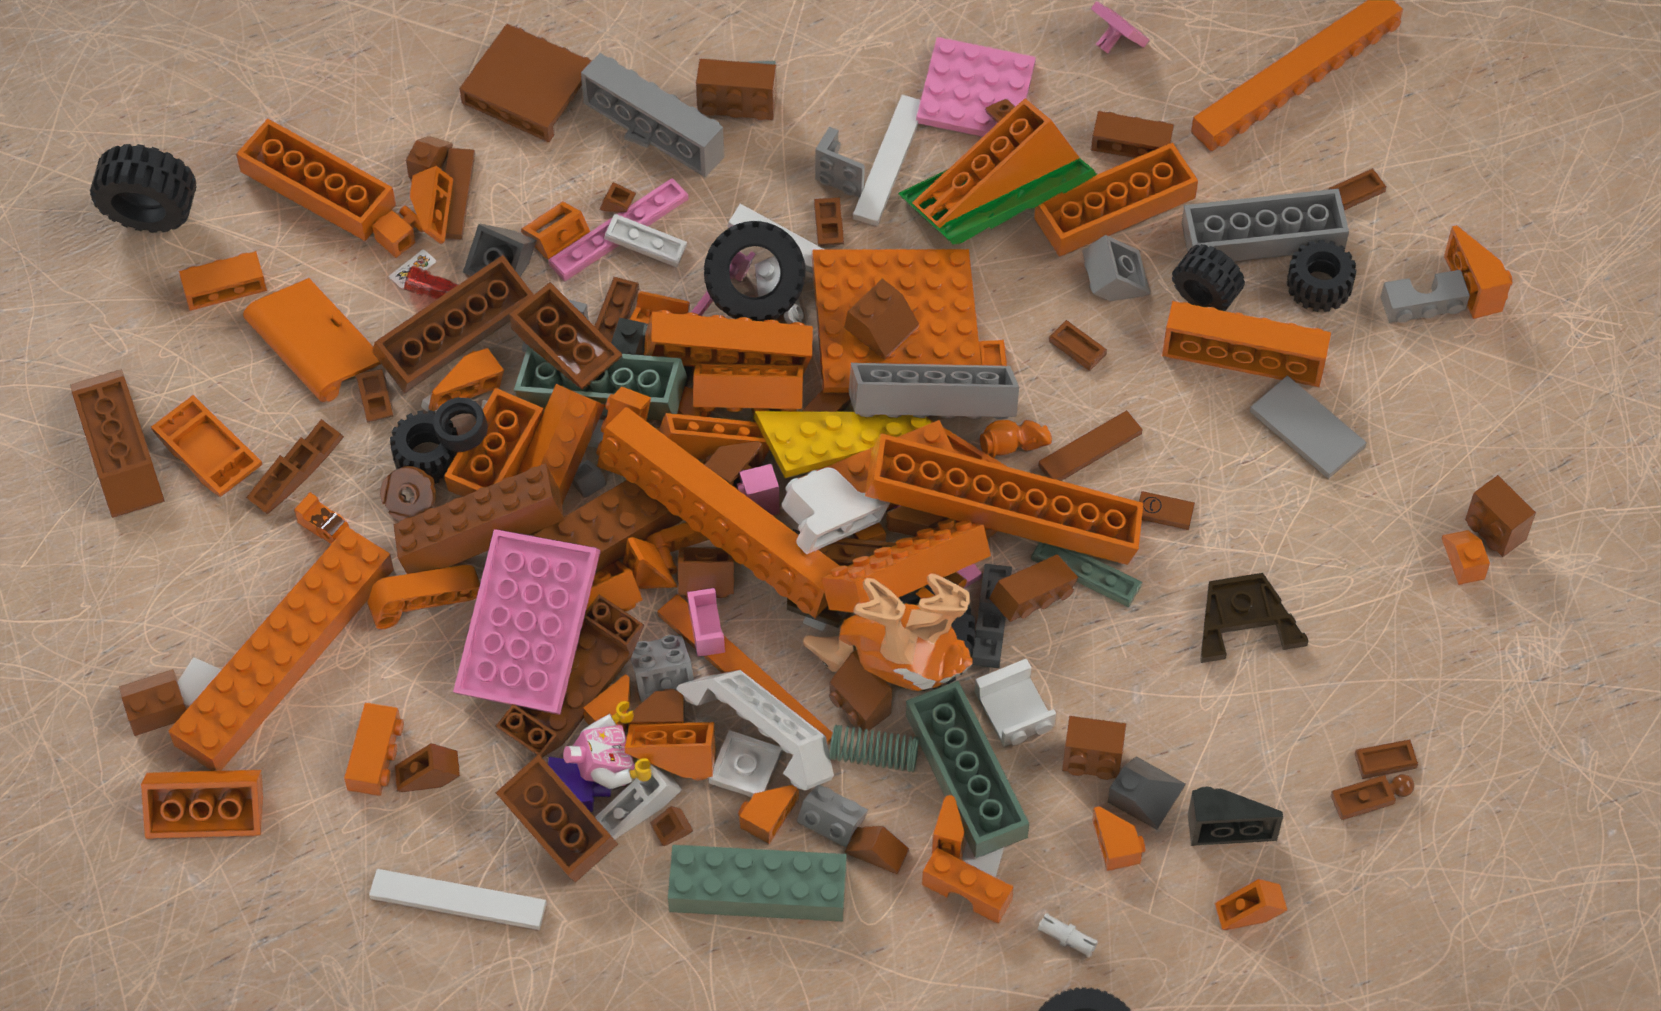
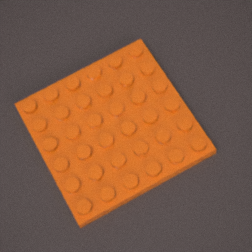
(932, 282)

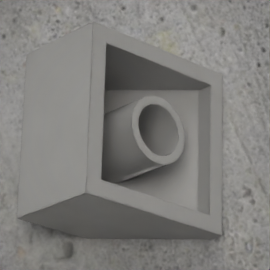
(1115, 270)

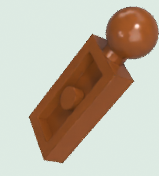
(1370, 795)

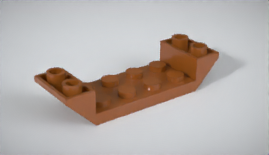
(116, 443)
(600, 655)

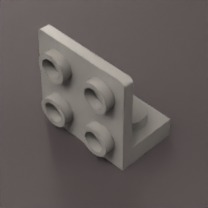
(835, 169)
(661, 665)

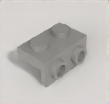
(831, 814)

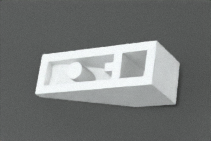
(638, 802)

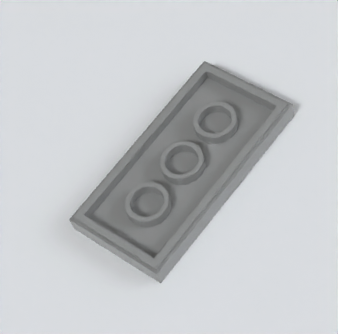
(1308, 427)

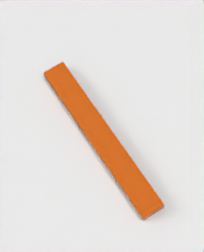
(677, 616)

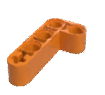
(419, 591)

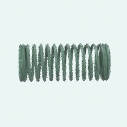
(910, 758)

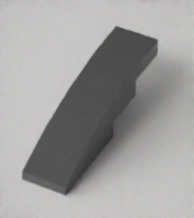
(990, 620)

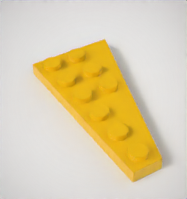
(818, 439)

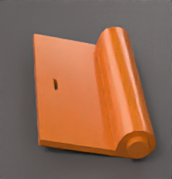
(311, 337)

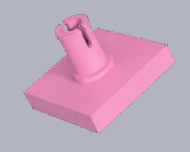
(1117, 27)

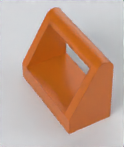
(559, 234)
(949, 829)

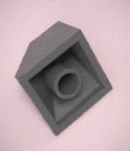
(493, 242)
(1145, 792)

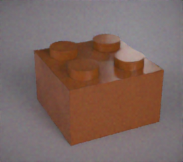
(1500, 516)
(1093, 747)

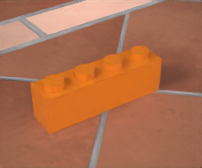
(705, 434)

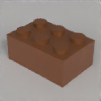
(736, 89)

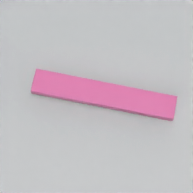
(594, 246)

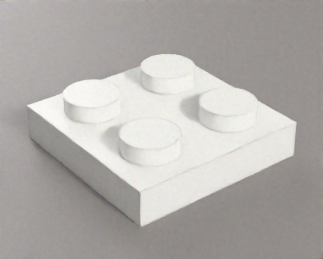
(745, 764)

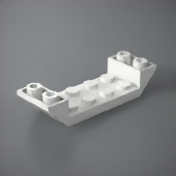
(752, 702)

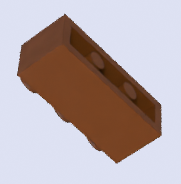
(1129, 135)
(1034, 588)

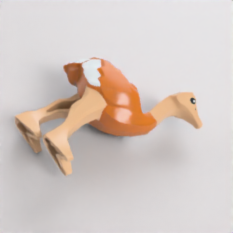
(900, 640)

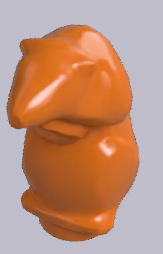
(1005, 436)

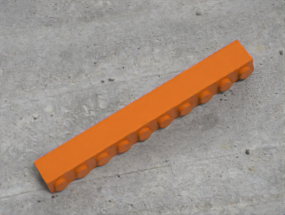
(1295, 72)

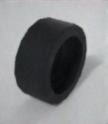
(455, 407)

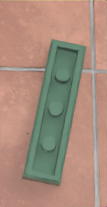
(1093, 573)

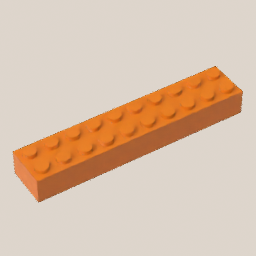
(1004, 499)
(716, 510)
(280, 650)

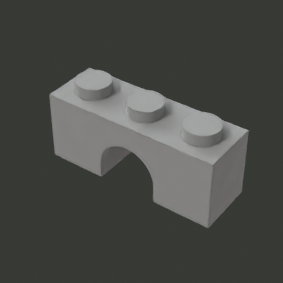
(1405, 303)

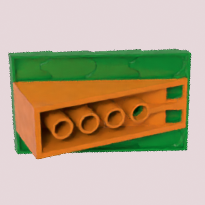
(1003, 174)

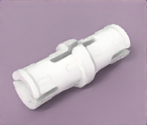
(1067, 935)

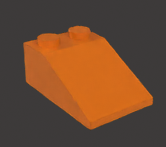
(1482, 272)
(675, 747)

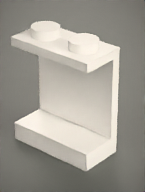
(1014, 703)

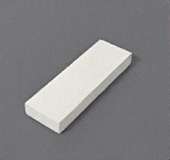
(645, 240)

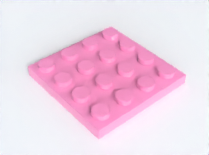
(967, 80)

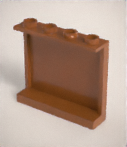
(524, 81)

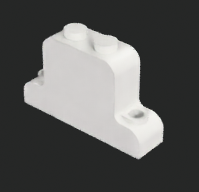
(829, 508)

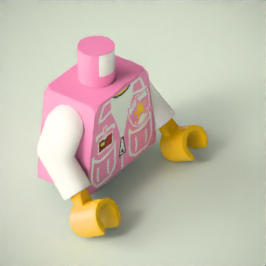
(602, 752)

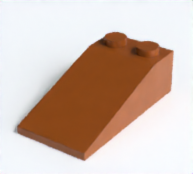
(563, 336)
(556, 818)

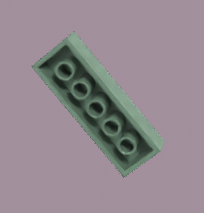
(649, 375)
(967, 768)
(757, 883)

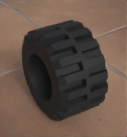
(1208, 278)
(1317, 292)
(419, 430)

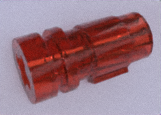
(424, 283)

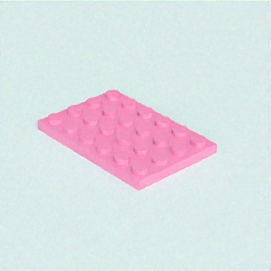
(526, 621)

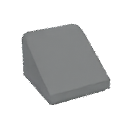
(588, 479)

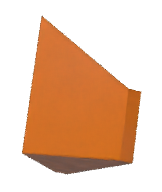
(647, 565)

